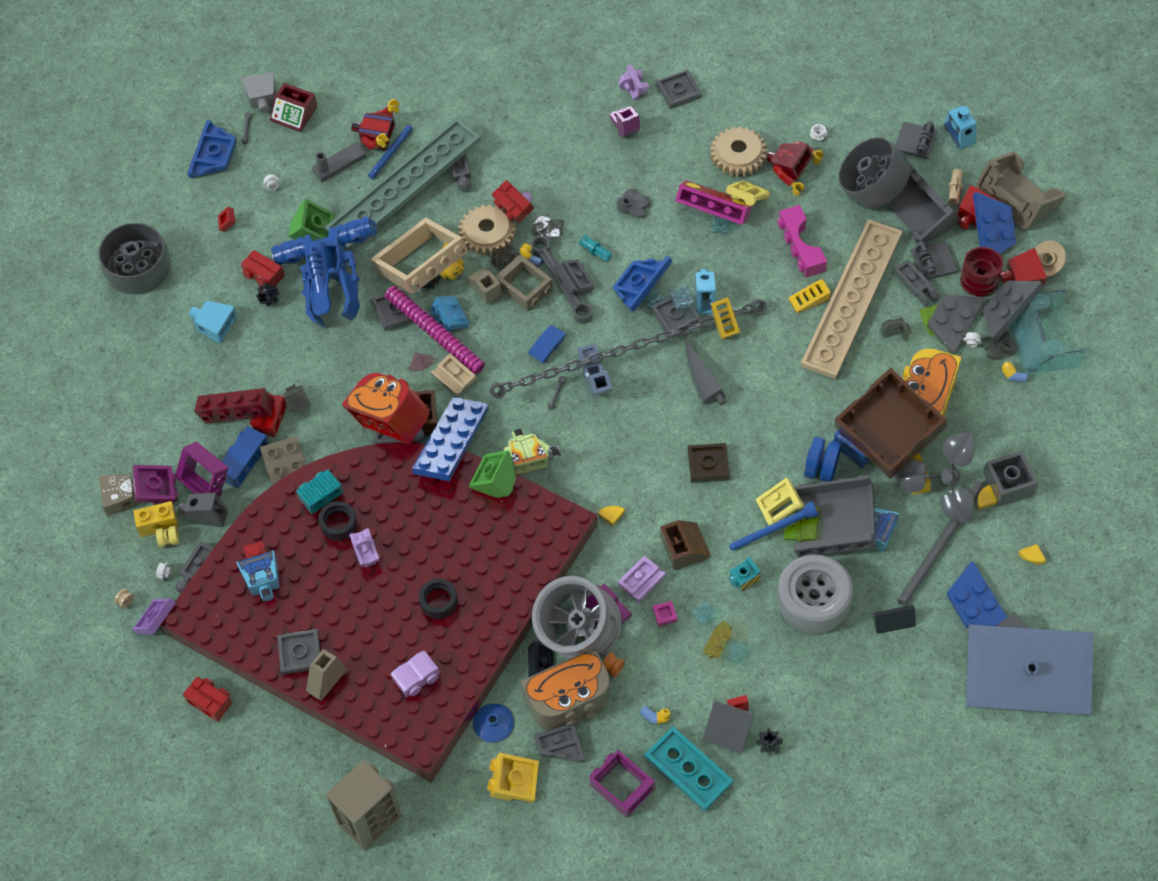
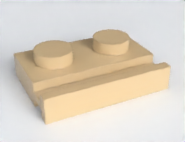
(453, 375)

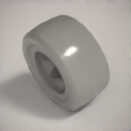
(809, 614)

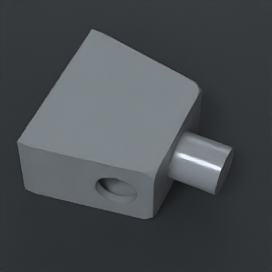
(260, 90)

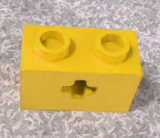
(155, 517)

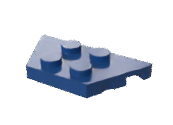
(212, 151)
(994, 223)
(639, 280)
(974, 599)

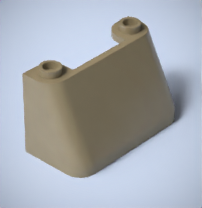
(1005, 183)

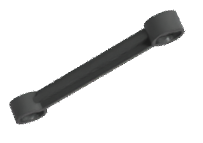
(550, 261)

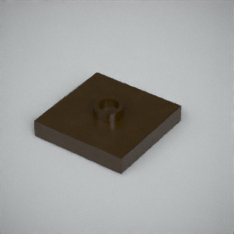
(708, 462)

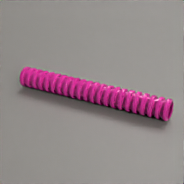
(435, 330)

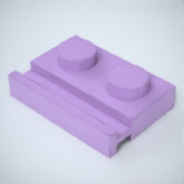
(641, 579)

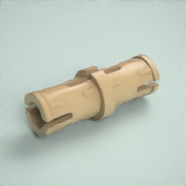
(955, 187)

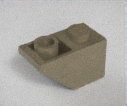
(485, 285)
(324, 674)

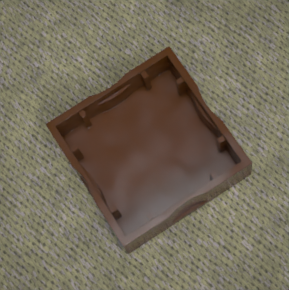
(890, 423)

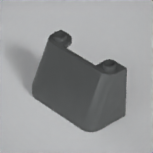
(922, 209)

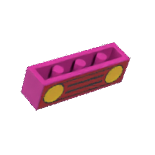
(713, 202)

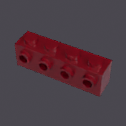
(234, 406)

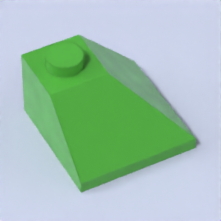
(310, 220)
(495, 475)

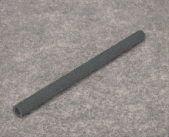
(934, 552)

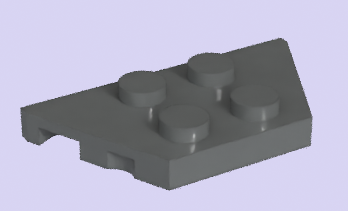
(1009, 304)
(954, 318)

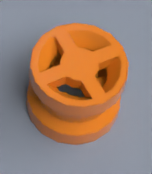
(613, 664)

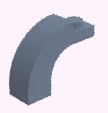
(594, 374)

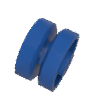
(821, 459)

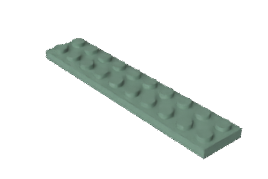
(411, 176)

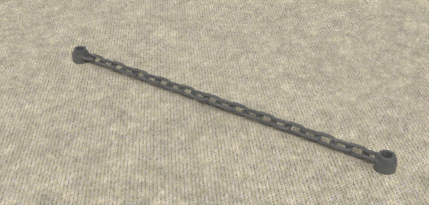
(502, 390)

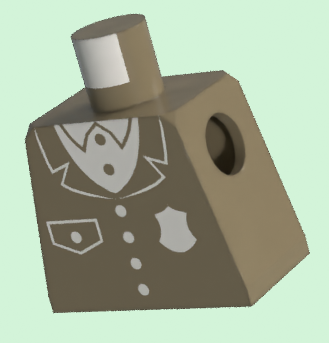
(117, 493)

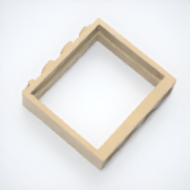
(408, 242)

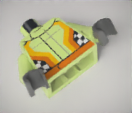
(529, 452)

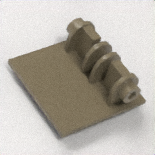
(282, 458)

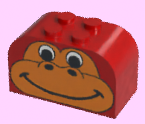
(387, 407)

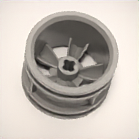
(547, 613)

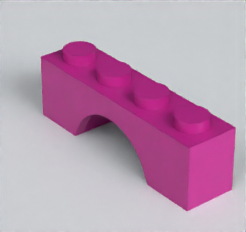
(809, 258)

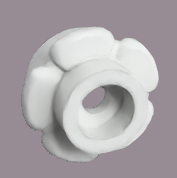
(818, 128)
(271, 182)
(972, 339)
(163, 571)

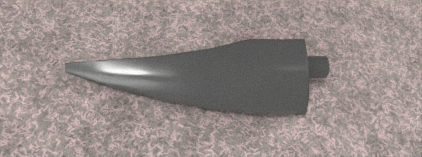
(704, 379)

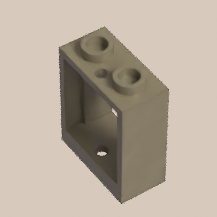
(512, 270)

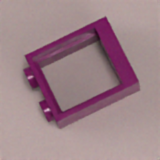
(186, 470)
(637, 797)

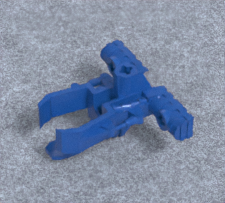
(327, 261)

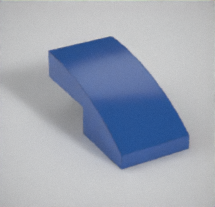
(546, 343)

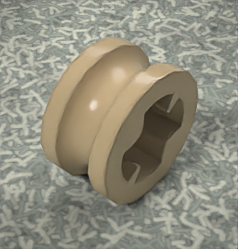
(124, 598)

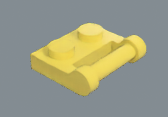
(746, 191)
(776, 498)

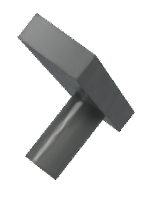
(338, 162)

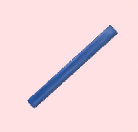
(390, 152)

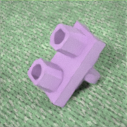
(631, 82)
(364, 548)

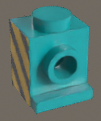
(741, 580)

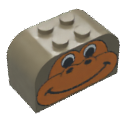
(567, 691)

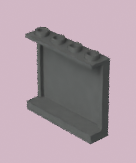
(844, 517)

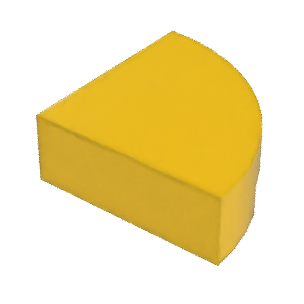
(986, 498)
(611, 514)
(1032, 554)

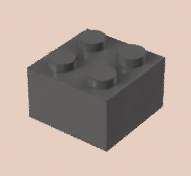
(1010, 477)

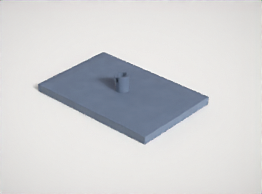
(1001, 677)

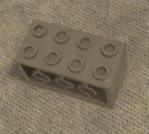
(364, 804)

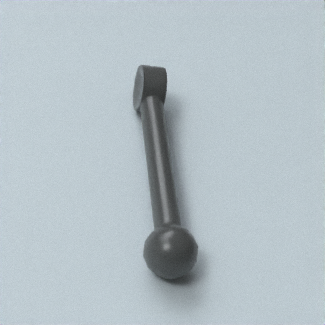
(247, 116)
(562, 379)

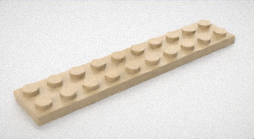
(851, 299)

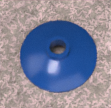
(493, 731)

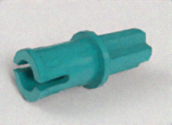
(595, 248)

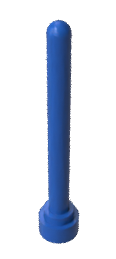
(808, 511)

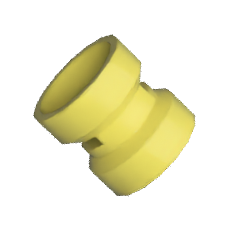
(167, 536)

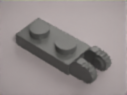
(915, 282)

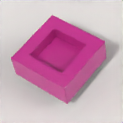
(664, 613)

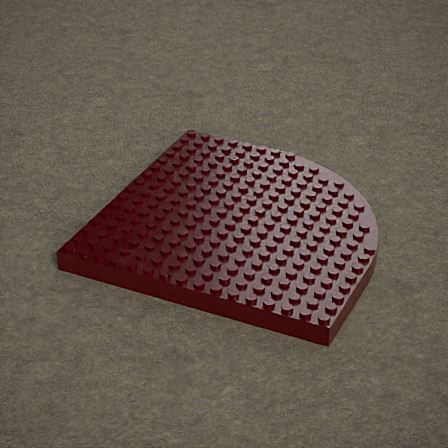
(371, 616)

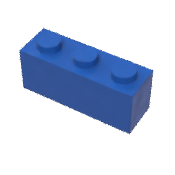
(244, 455)

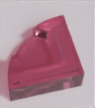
(420, 361)

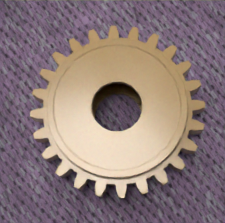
(737, 163)
(486, 242)

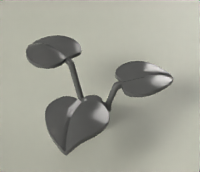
(957, 504)

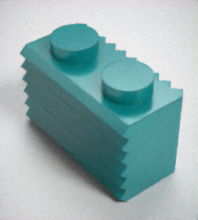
(319, 491)

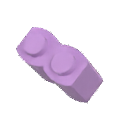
(415, 673)

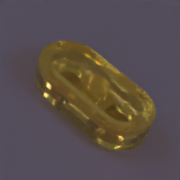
(717, 640)

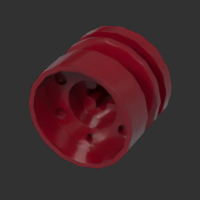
(981, 271)

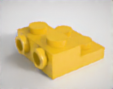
(513, 778)

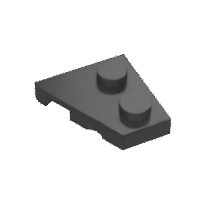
(560, 744)

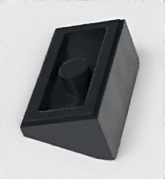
(894, 619)
(539, 658)

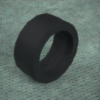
(335, 507)
(436, 584)

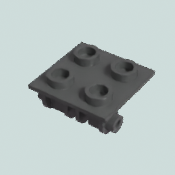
(917, 138)
(933, 259)

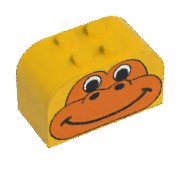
(933, 376)

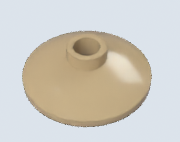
(1054, 250)

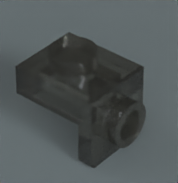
(503, 257)
(894, 327)
(296, 398)

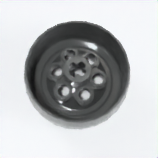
(866, 164)
(131, 244)

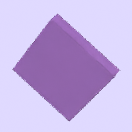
(153, 616)

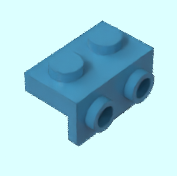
(449, 313)

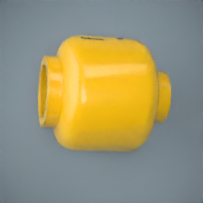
(453, 270)

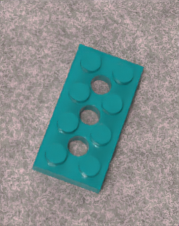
(688, 782)

